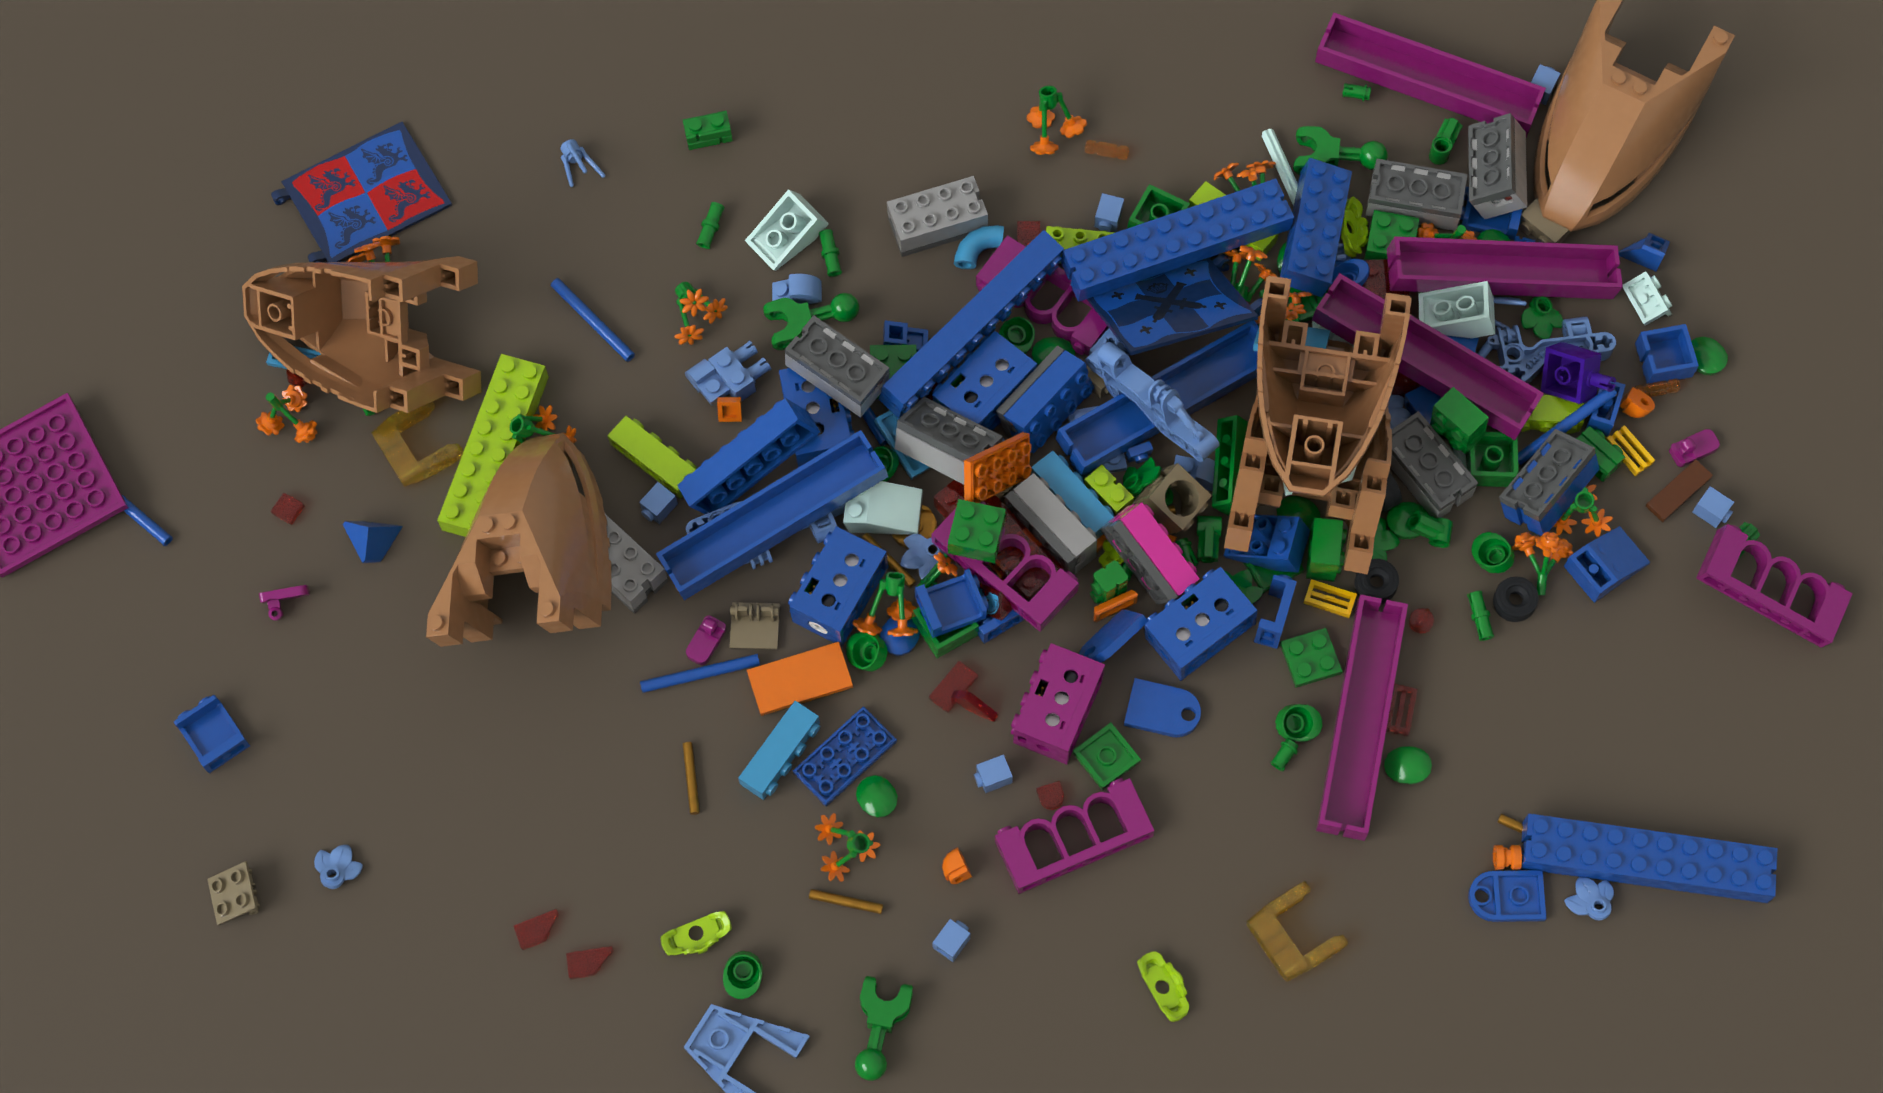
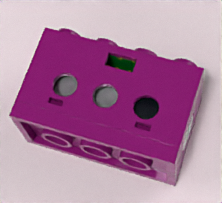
(1055, 716)

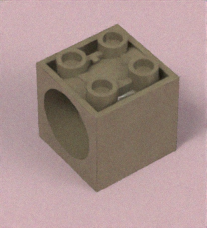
(1192, 494)

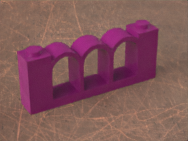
(1081, 336)
(1829, 602)
(1044, 604)
(1128, 809)

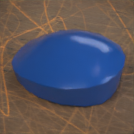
(1354, 269)
(899, 645)

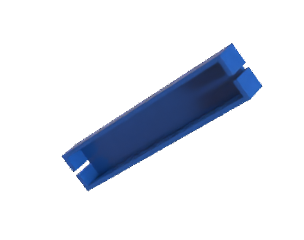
(1177, 240)
(971, 324)
(1196, 378)
(772, 515)
(1649, 858)

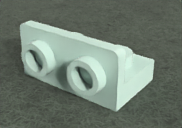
(1646, 298)

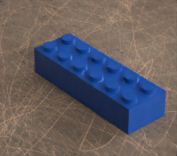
(1316, 226)
(748, 457)

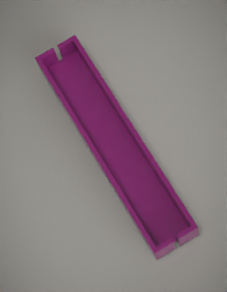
(1426, 73)
(1508, 267)
(1433, 358)
(1362, 718)

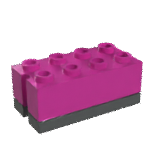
(1150, 553)

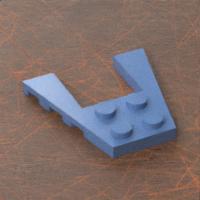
(724, 1035)

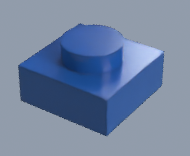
(1139, 452)

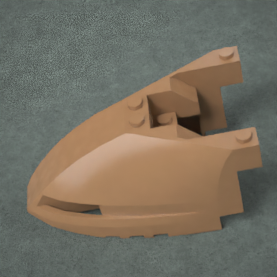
(1614, 123)
(360, 328)
(1320, 402)
(1354, 501)
(535, 526)

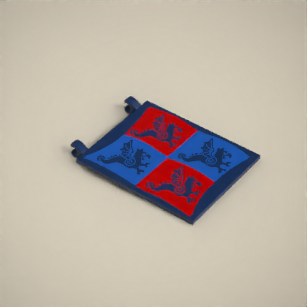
(364, 193)

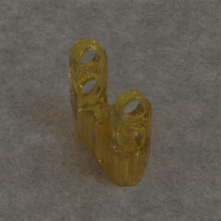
(399, 455)
(1278, 944)

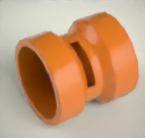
(1503, 857)

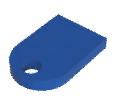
(1113, 635)
(1159, 709)
(1511, 896)

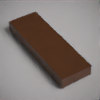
(1679, 490)

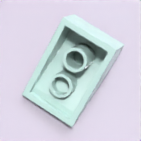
(786, 230)
(1459, 310)
(885, 510)

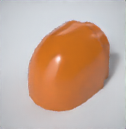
(1637, 404)
(955, 867)

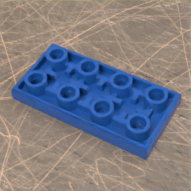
(844, 756)

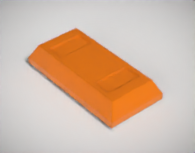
(1115, 605)

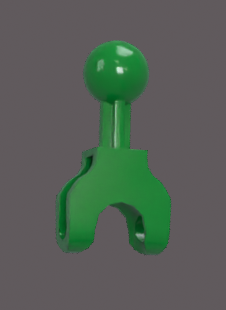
(1329, 150)
(843, 308)
(882, 1017)

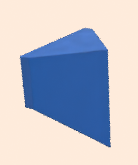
(1646, 252)
(371, 539)

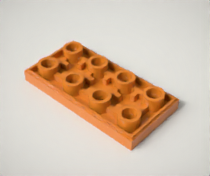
(997, 468)
(799, 678)

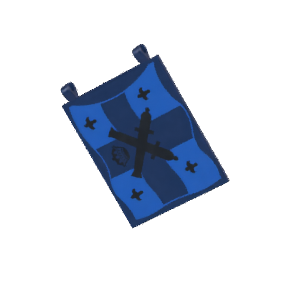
(1174, 306)

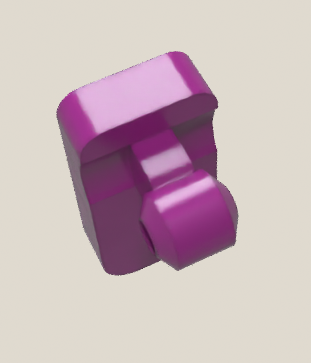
(1694, 447)
(273, 598)
(705, 640)

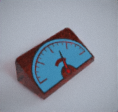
(998, 604)

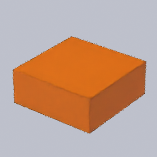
(729, 409)

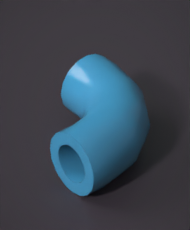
(975, 243)

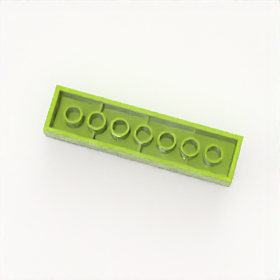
(512, 391)

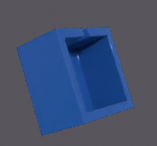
(1666, 354)

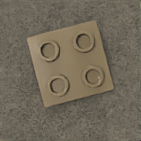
(754, 625)
(233, 893)

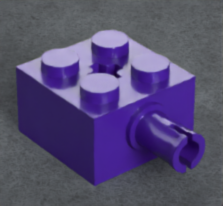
(1573, 373)

